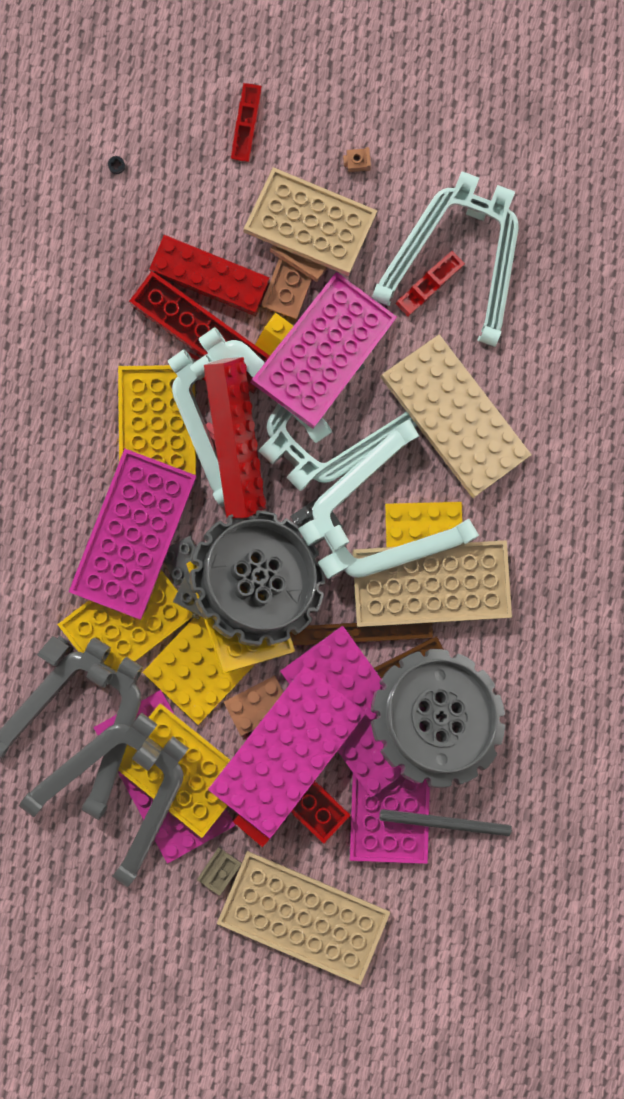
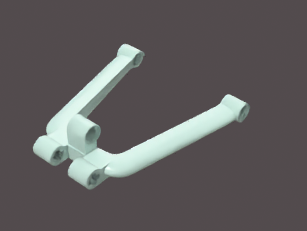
(478, 208)
(188, 373)
(308, 467)
(335, 537)

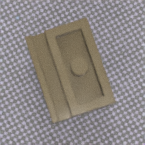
(219, 871)

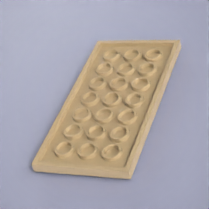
(455, 416)
(441, 587)
(303, 917)

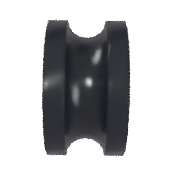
(120, 168)

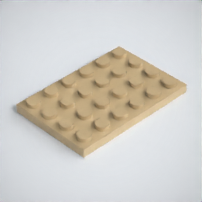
(310, 221)

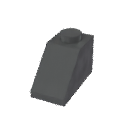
(54, 650)

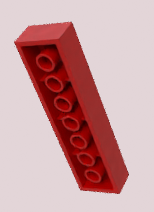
(184, 317)
(235, 437)

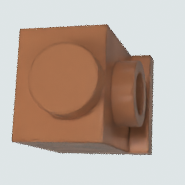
(363, 164)

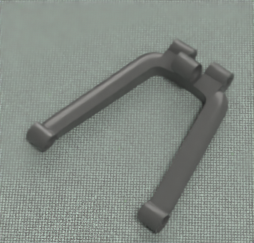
(99, 673)
(147, 754)

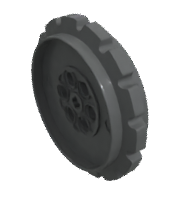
(244, 613)
(400, 716)

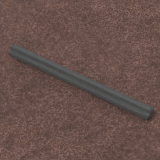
(445, 822)

